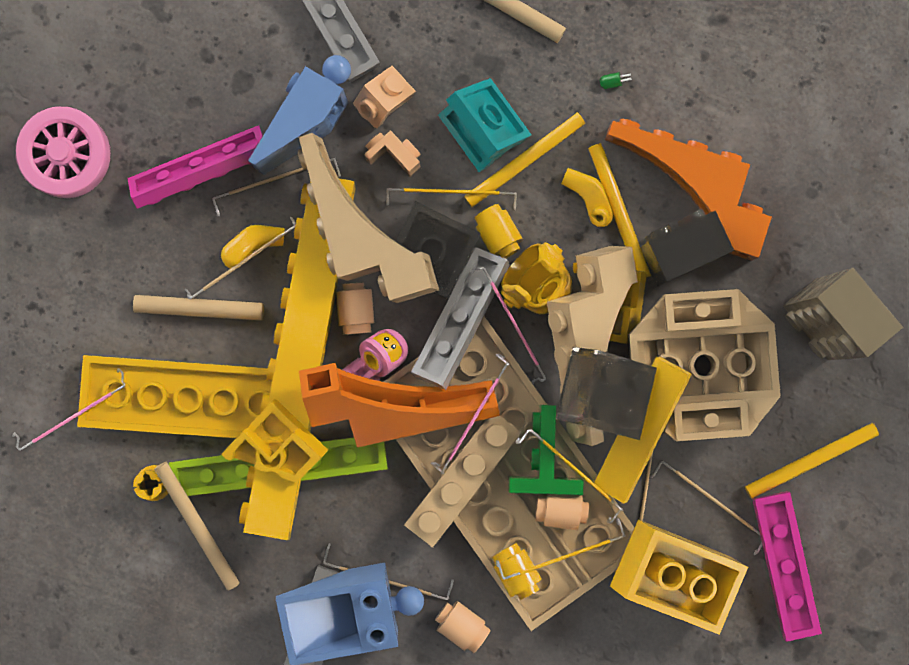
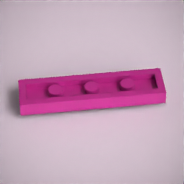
(194, 168)
(786, 566)

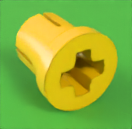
(147, 493)

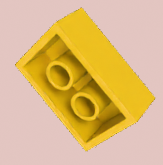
(678, 577)

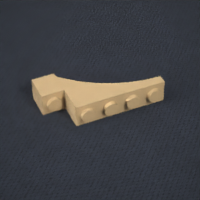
(353, 240)
(589, 315)

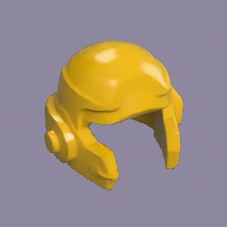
(536, 278)

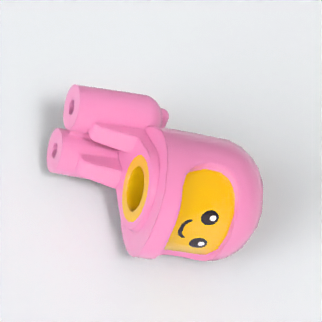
(379, 355)

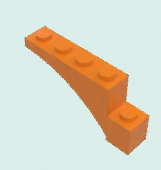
(707, 177)
(388, 410)

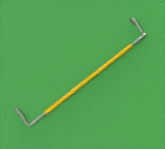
(452, 191)
(576, 470)
(563, 557)

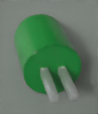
(613, 80)

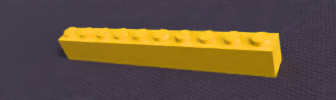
(301, 346)

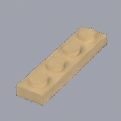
(462, 479)

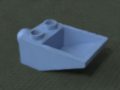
(310, 107)
(333, 619)

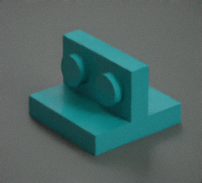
(483, 123)

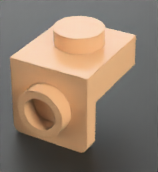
(383, 96)
(402, 152)

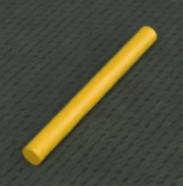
(526, 158)
(619, 210)
(811, 460)

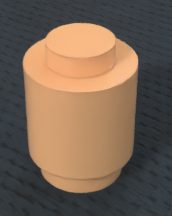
(355, 309)
(561, 511)
(462, 626)

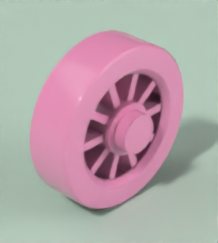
(63, 152)

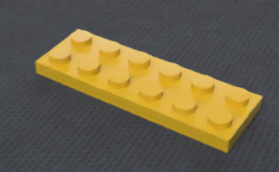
(171, 396)

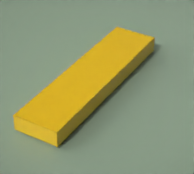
(629, 456)

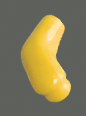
(593, 195)
(248, 241)

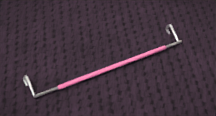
(513, 322)
(72, 417)
(474, 417)

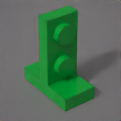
(544, 460)

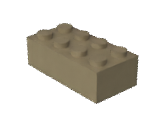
(841, 316)

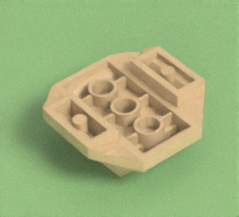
(741, 354)

